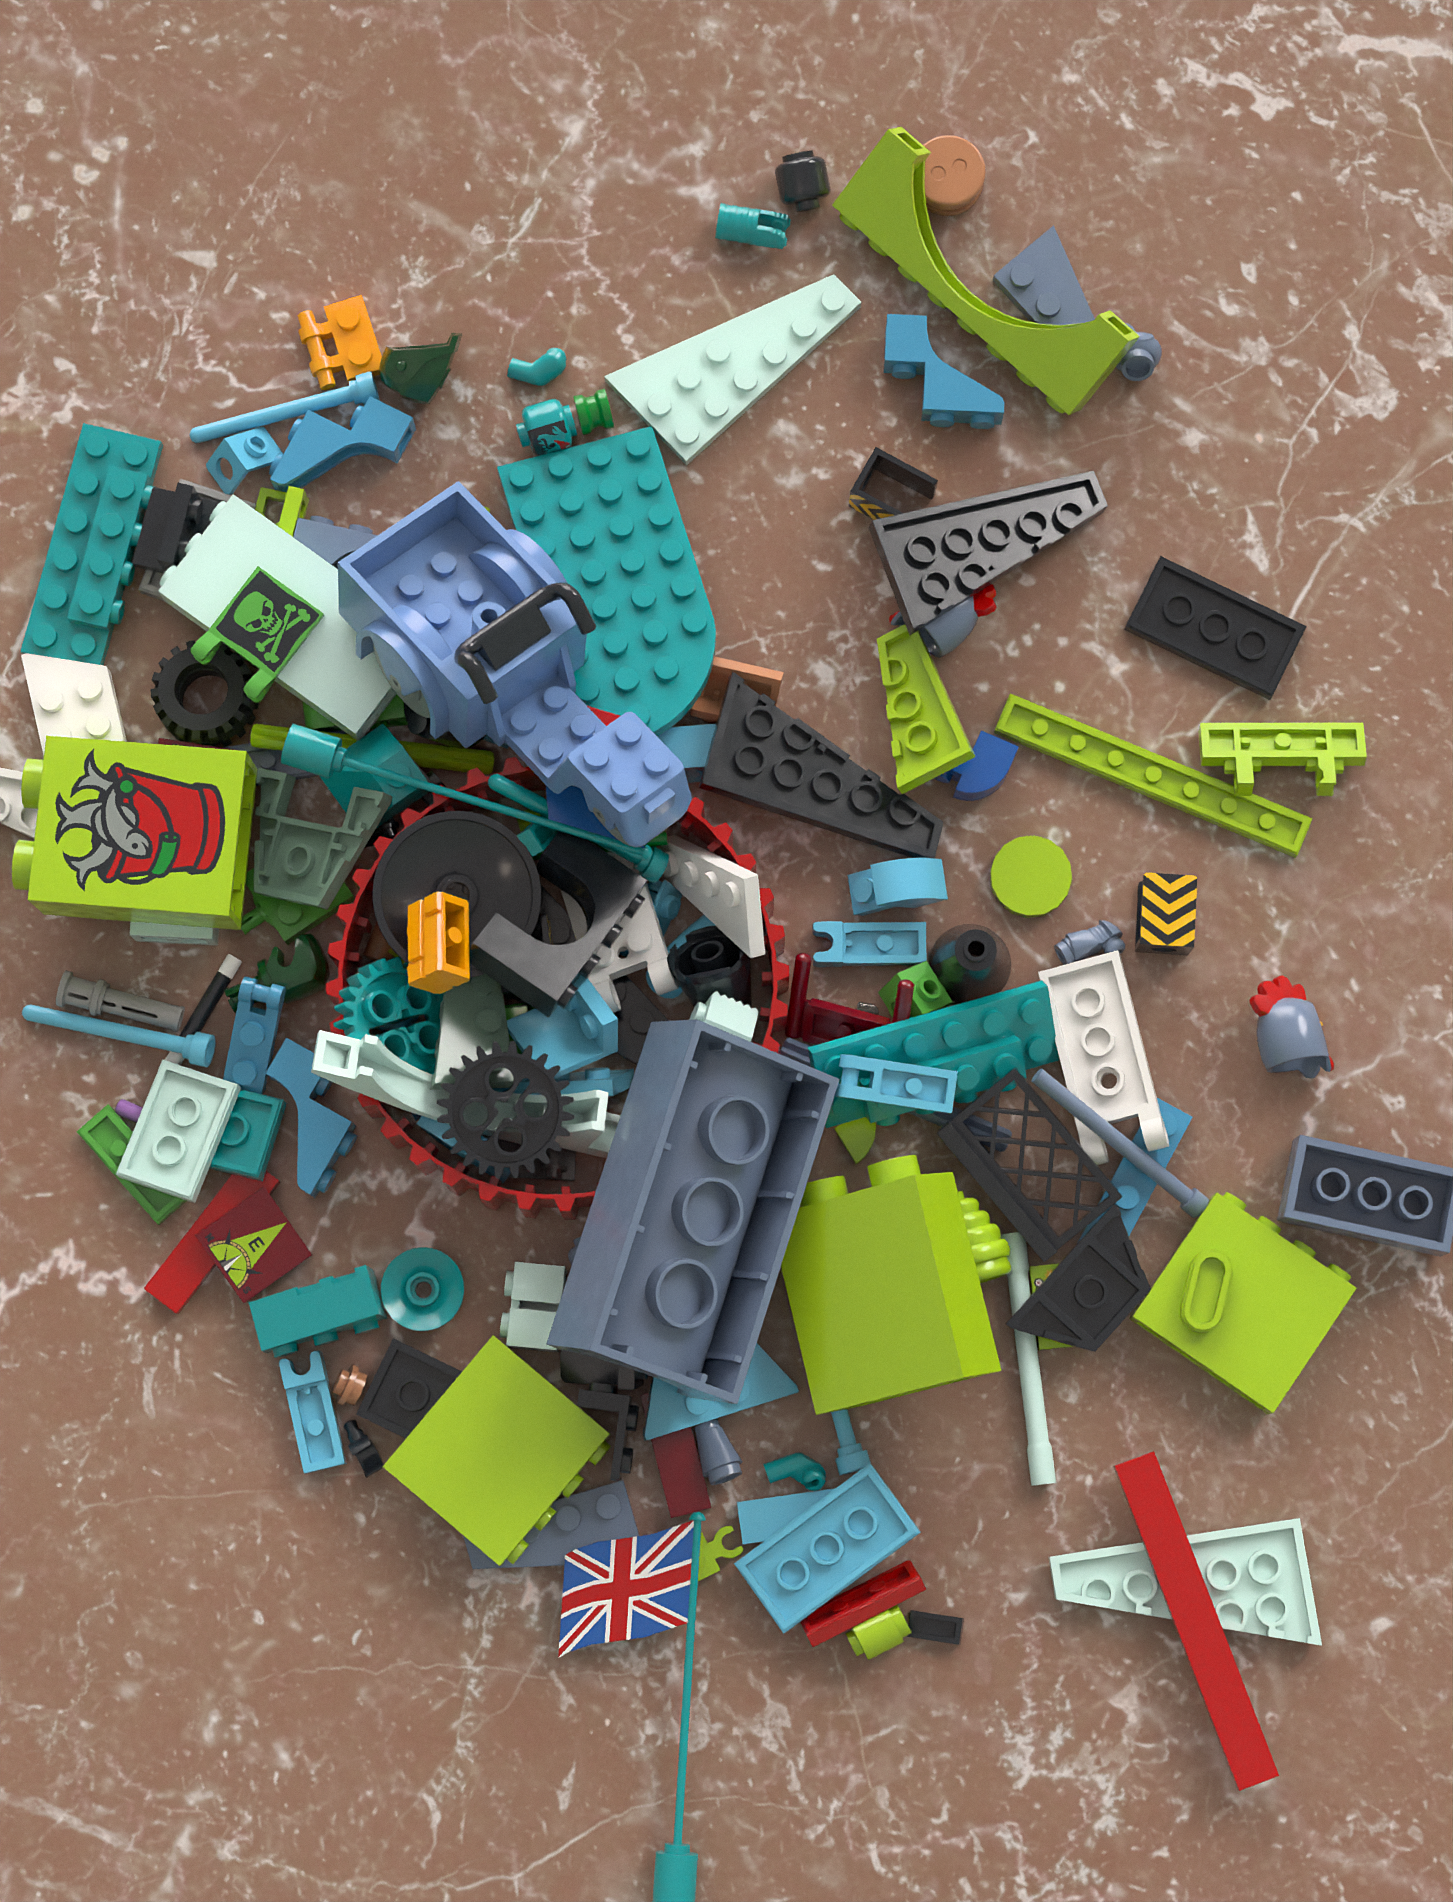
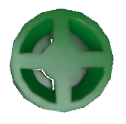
(593, 411)

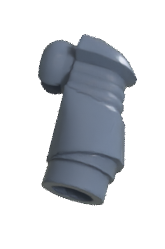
(1088, 942)

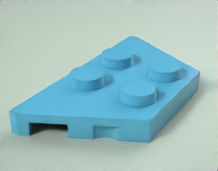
(673, 1411)

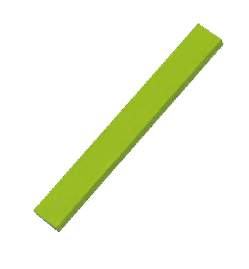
(1152, 775)

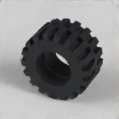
(210, 727)

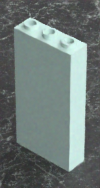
(326, 666)

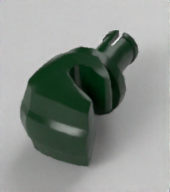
(301, 978)

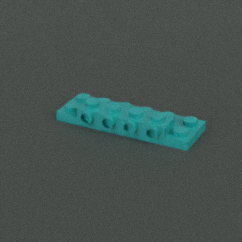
(93, 546)
(975, 1038)

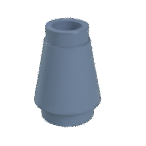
(717, 1454)

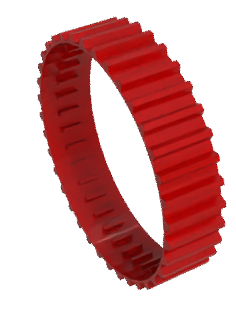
(356, 922)

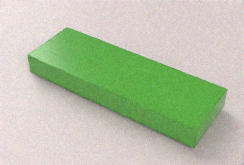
(109, 1138)

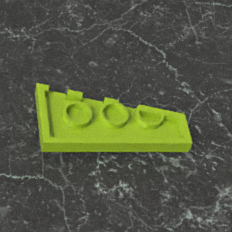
(921, 715)

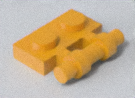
(353, 337)

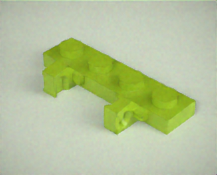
(1249, 746)

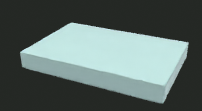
(178, 1131)

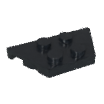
(1088, 1289)

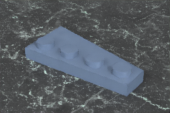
(578, 1521)

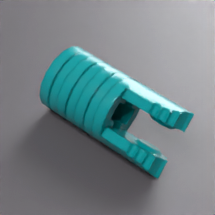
(752, 226)

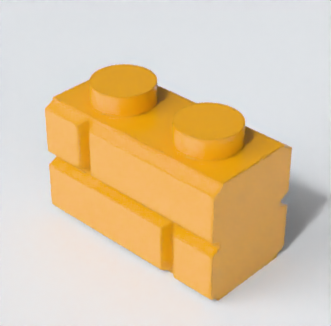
(438, 943)

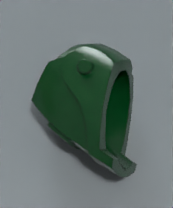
(418, 370)

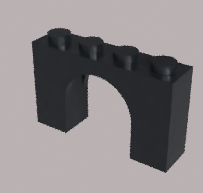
(547, 972)

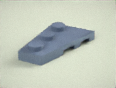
(1044, 284)

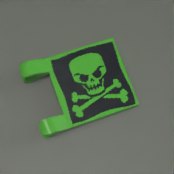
(263, 626)

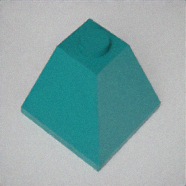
(383, 751)

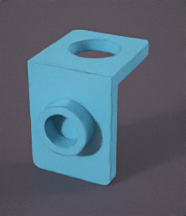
(245, 453)

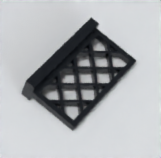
(1001, 1187)

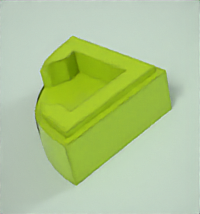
(857, 1137)

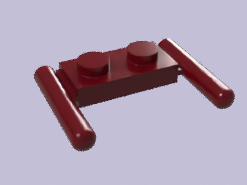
(824, 1021)

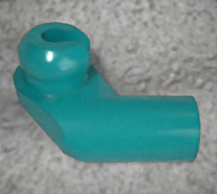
(540, 371)
(798, 1467)

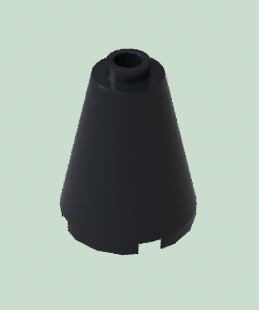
(709, 965)
(970, 976)

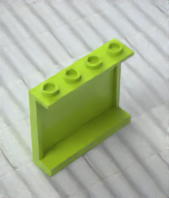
(1274, 1309)
(498, 1452)

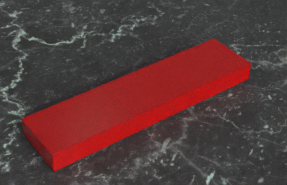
(189, 1261)

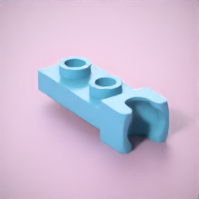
(871, 943)
(313, 1414)

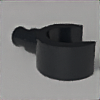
(363, 1449)

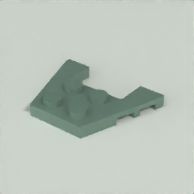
(304, 858)

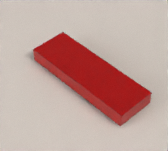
(863, 1602)

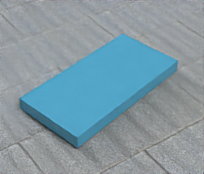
(827, 1548)

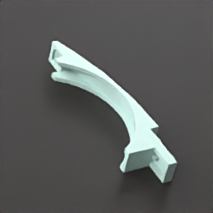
(378, 1073)

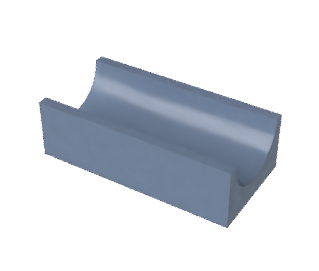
(694, 1209)

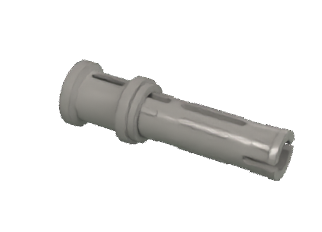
(100, 998)

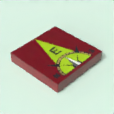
(253, 1244)

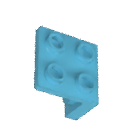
(570, 1035)

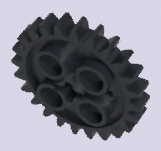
(536, 1132)

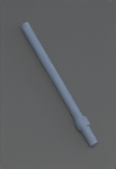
(1191, 1201)

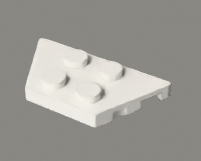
(72, 699)

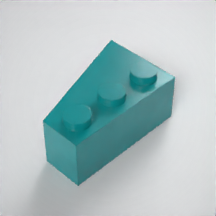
(318, 1312)

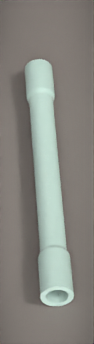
(1039, 1448)

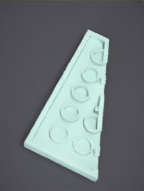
(716, 376)

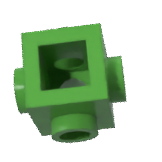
(928, 991)

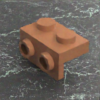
(757, 678)

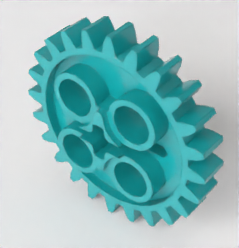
(386, 988)

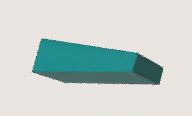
(536, 837)

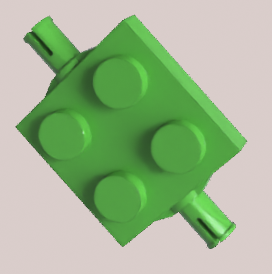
(289, 917)

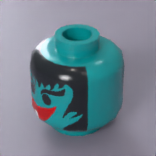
(546, 427)

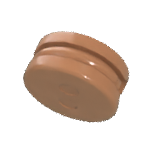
(952, 175)

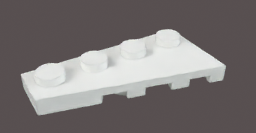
(719, 890)

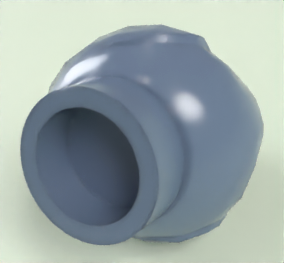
(1141, 358)

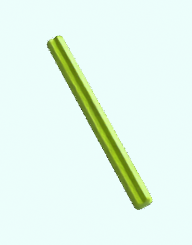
(423, 754)

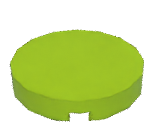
(1030, 876)

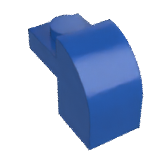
(985, 771)

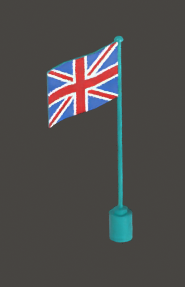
(628, 1593)

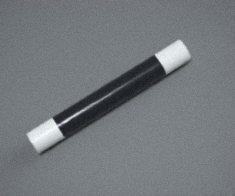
(208, 1002)

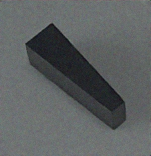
(935, 1627)

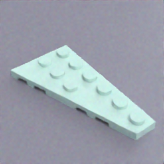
(1251, 1573)

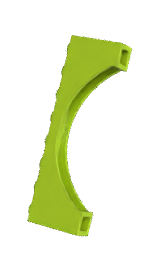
(891, 209)

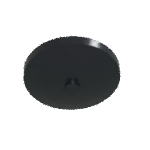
(461, 857)

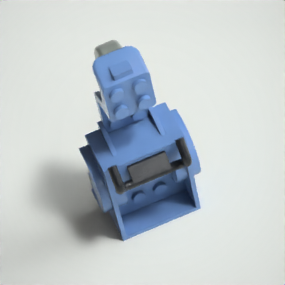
(488, 643)

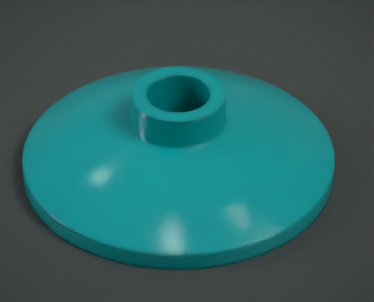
(403, 1278)

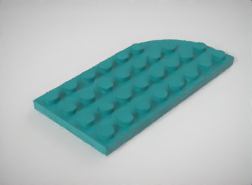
(622, 544)

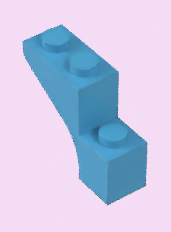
(947, 393)
(321, 444)
(321, 1131)

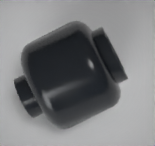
(802, 180)

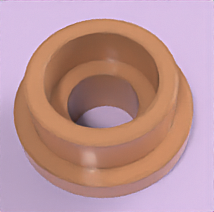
(349, 1385)

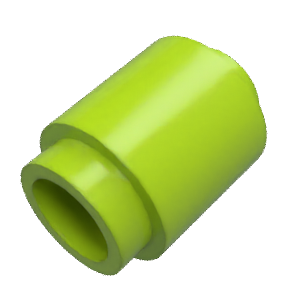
(879, 1633)

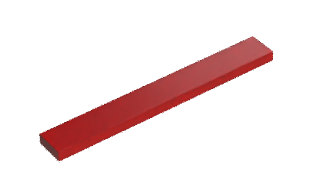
(1196, 1621)

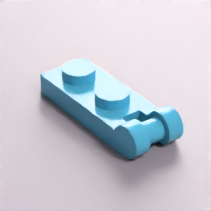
(898, 1084)

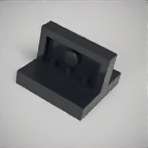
(170, 525)

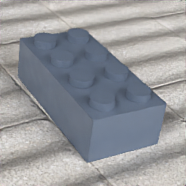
(1368, 1195)

